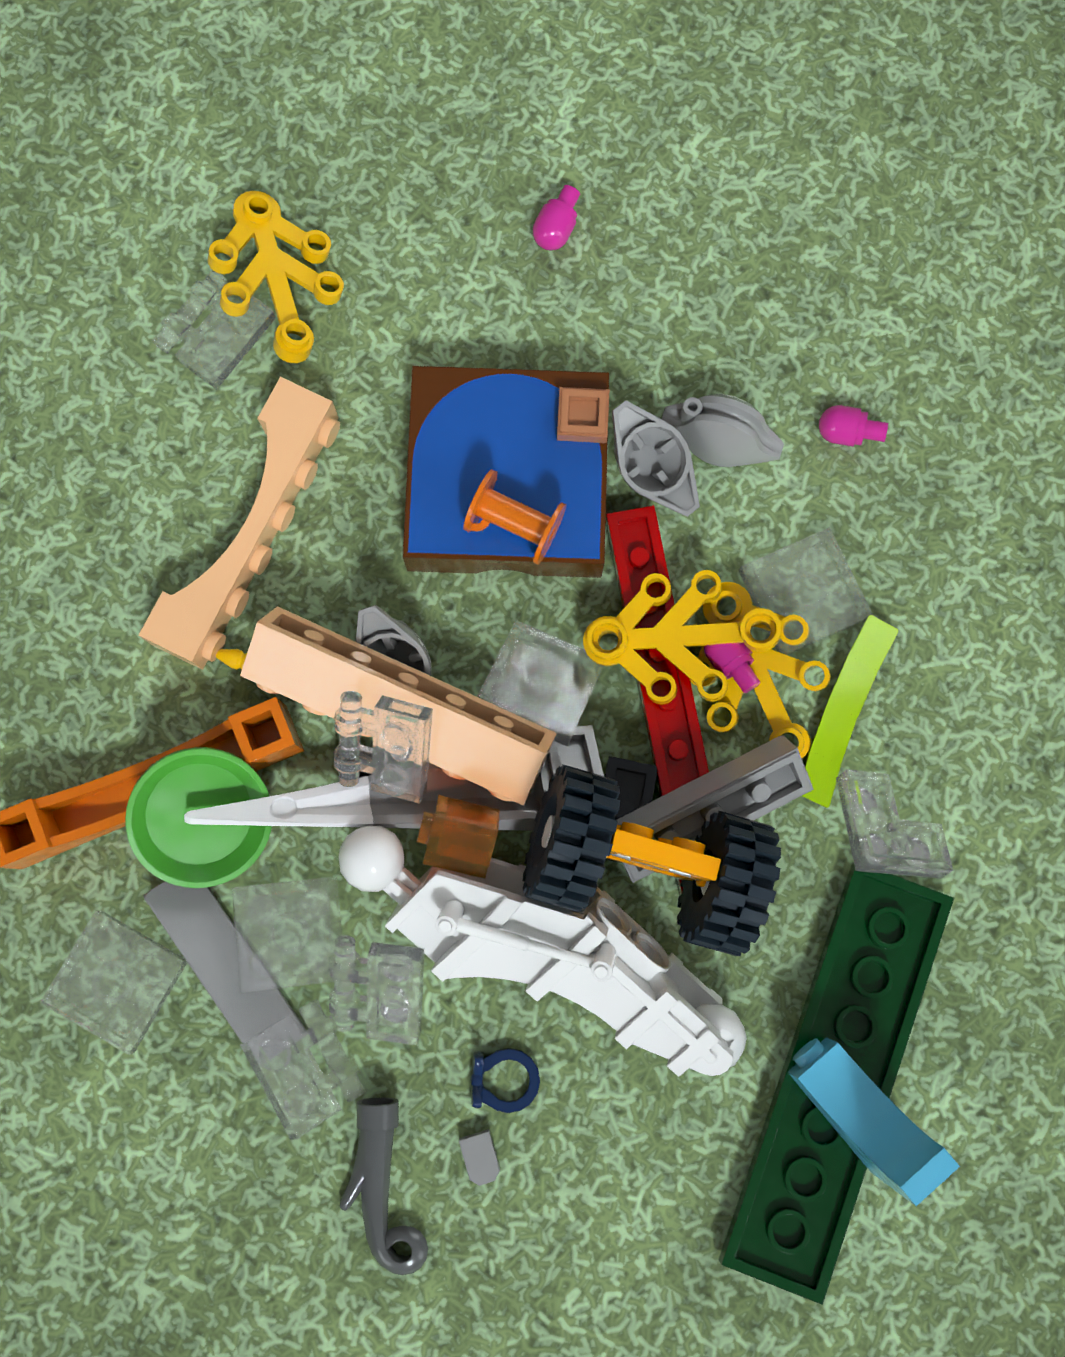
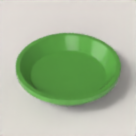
(194, 852)

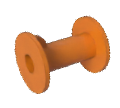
(512, 516)

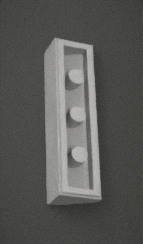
(741, 787)
(209, 946)

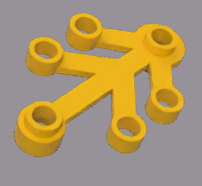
(275, 267)
(672, 637)
(771, 660)

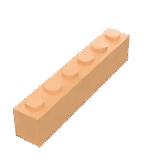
(467, 733)

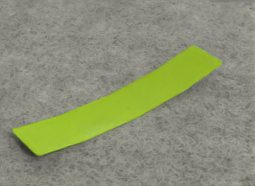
(845, 706)

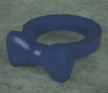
(484, 1095)

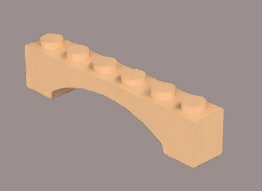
(195, 617)

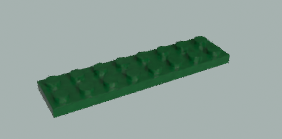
(867, 1001)

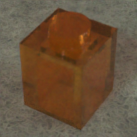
(459, 836)

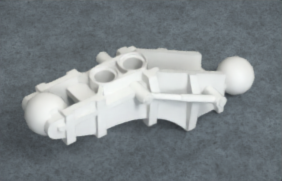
(586, 956)

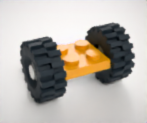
(723, 872)

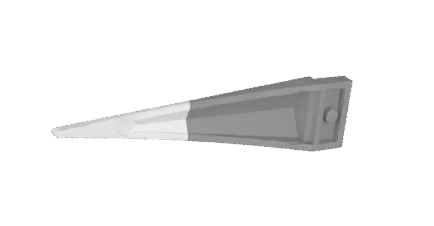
(360, 806)

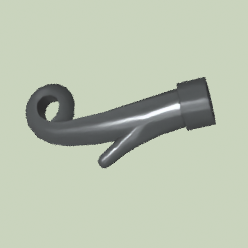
(371, 1177)

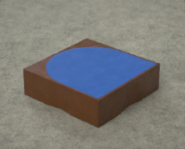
(507, 423)

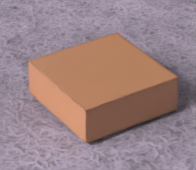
(583, 415)

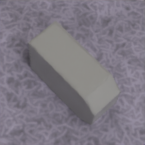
(480, 1157)

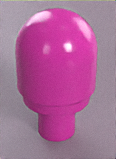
(556, 220)
(850, 426)
(734, 662)

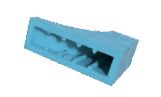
(870, 1121)

